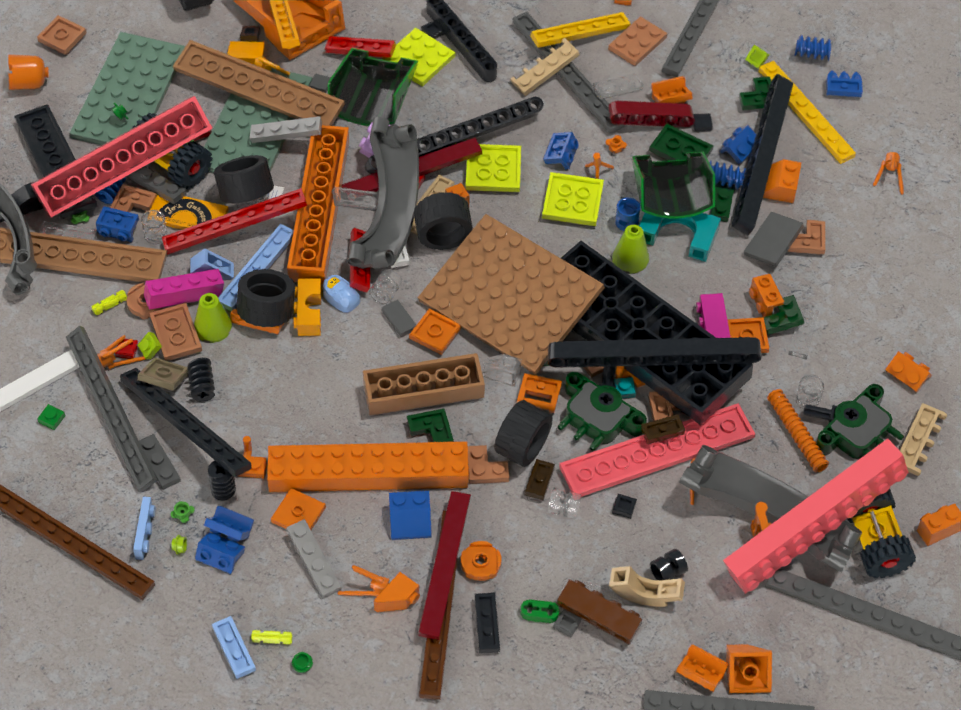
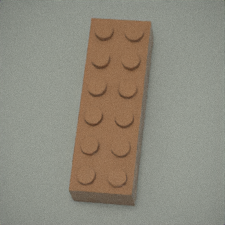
(423, 384)

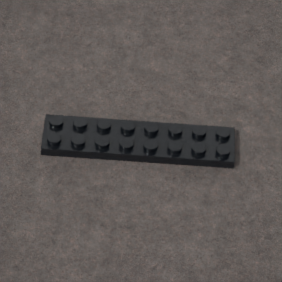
(49, 148)

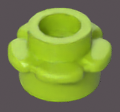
(179, 544)

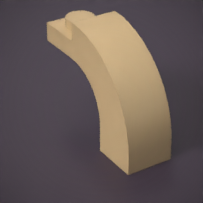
(644, 591)

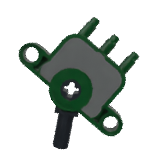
(599, 409)
(855, 424)

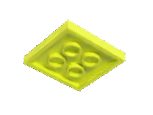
(430, 53)
(495, 169)
(572, 199)

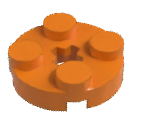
(480, 571)

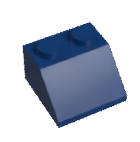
(410, 515)

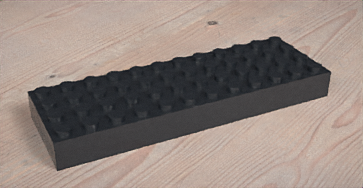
(635, 313)

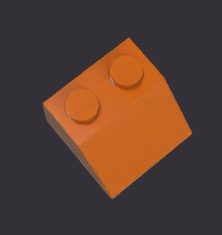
(783, 181)

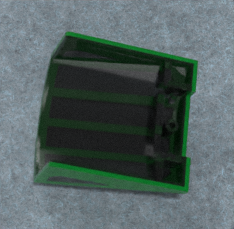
(371, 86)
(675, 186)

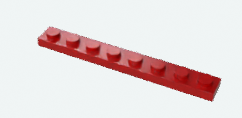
(234, 221)

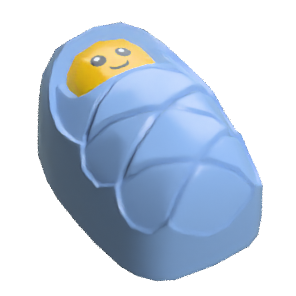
(340, 294)

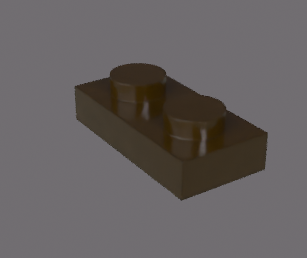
(662, 429)
(539, 479)

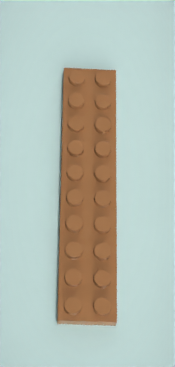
(257, 84)
(89, 256)

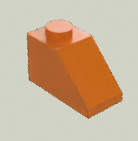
(397, 594)

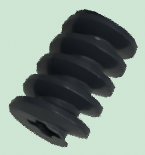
(201, 379)
(221, 482)

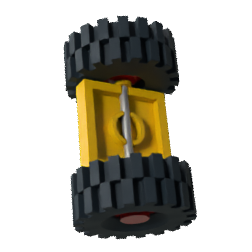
(186, 163)
(883, 545)

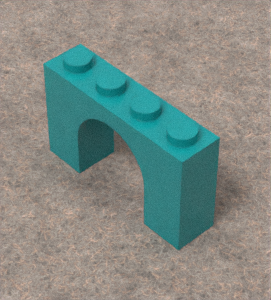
(702, 225)

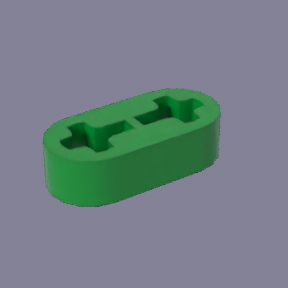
(539, 611)

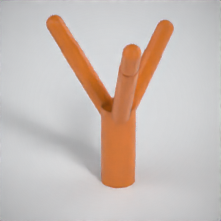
(597, 163)

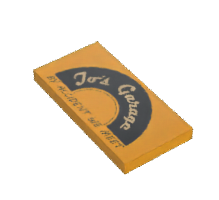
(188, 211)

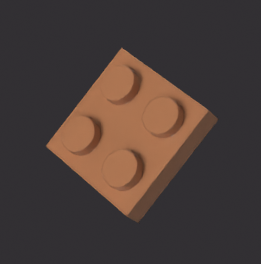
(61, 35)

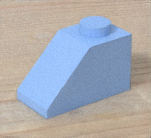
(208, 260)

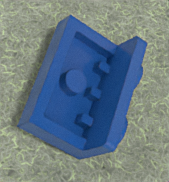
(740, 144)
(230, 523)
(219, 552)

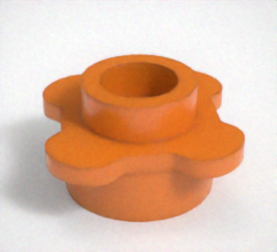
(616, 144)

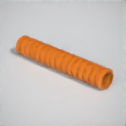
(798, 430)

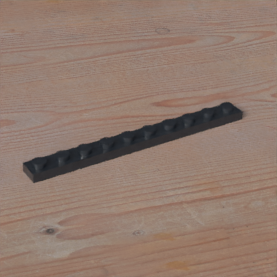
(187, 424)

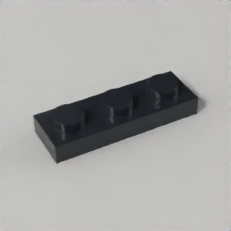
(487, 623)

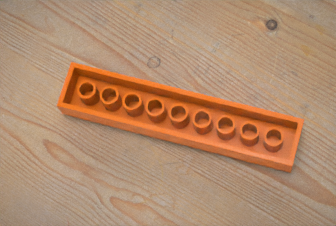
(317, 221)
(368, 466)

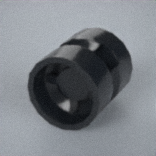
(671, 565)

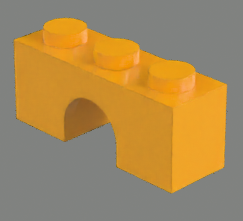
(308, 320)

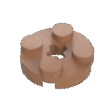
(135, 303)

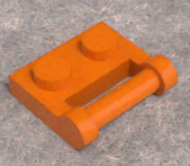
(542, 388)
(760, 521)

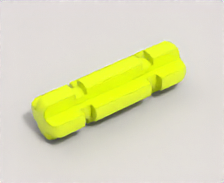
(109, 302)
(273, 637)

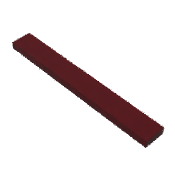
(427, 164)
(444, 565)

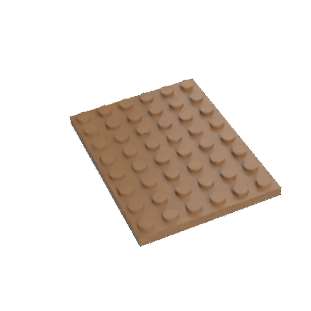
(511, 292)

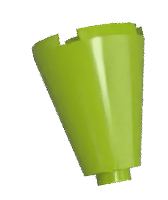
(631, 251)
(211, 319)

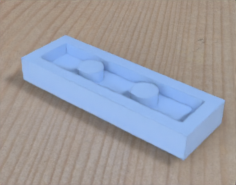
(144, 528)
(233, 647)

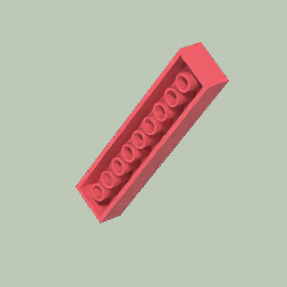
(121, 156)
(816, 516)

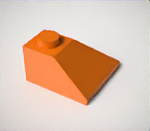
(748, 669)

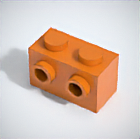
(940, 524)

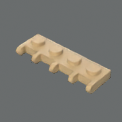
(546, 68)
(918, 436)

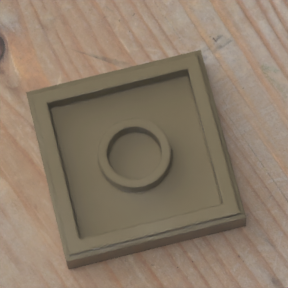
(163, 374)

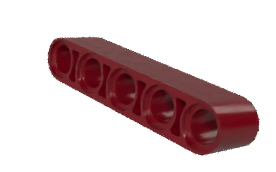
(651, 113)

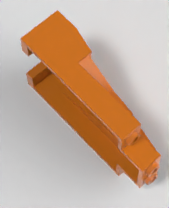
(312, 18)

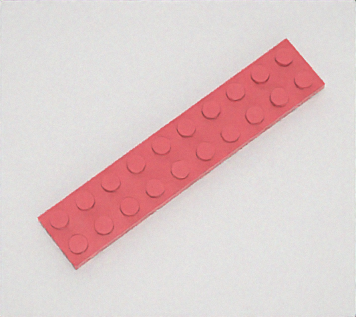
(637, 458)

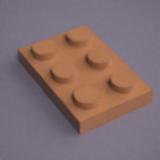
(637, 41)
(175, 332)

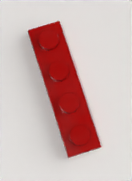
(375, 47)
(358, 276)

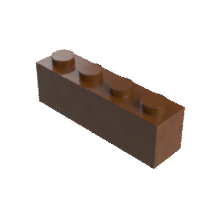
(599, 611)

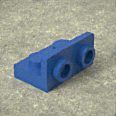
(561, 149)
(117, 224)

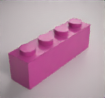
(182, 288)
(713, 315)

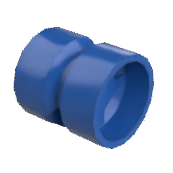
(627, 213)

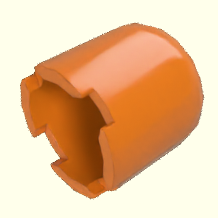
(27, 72)

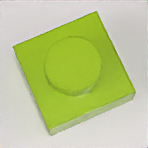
(757, 56)
(149, 345)

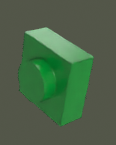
(51, 417)

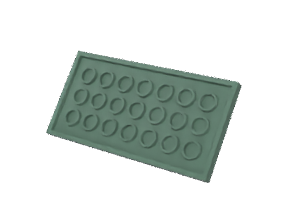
(133, 76)
(232, 130)

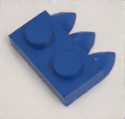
(844, 85)

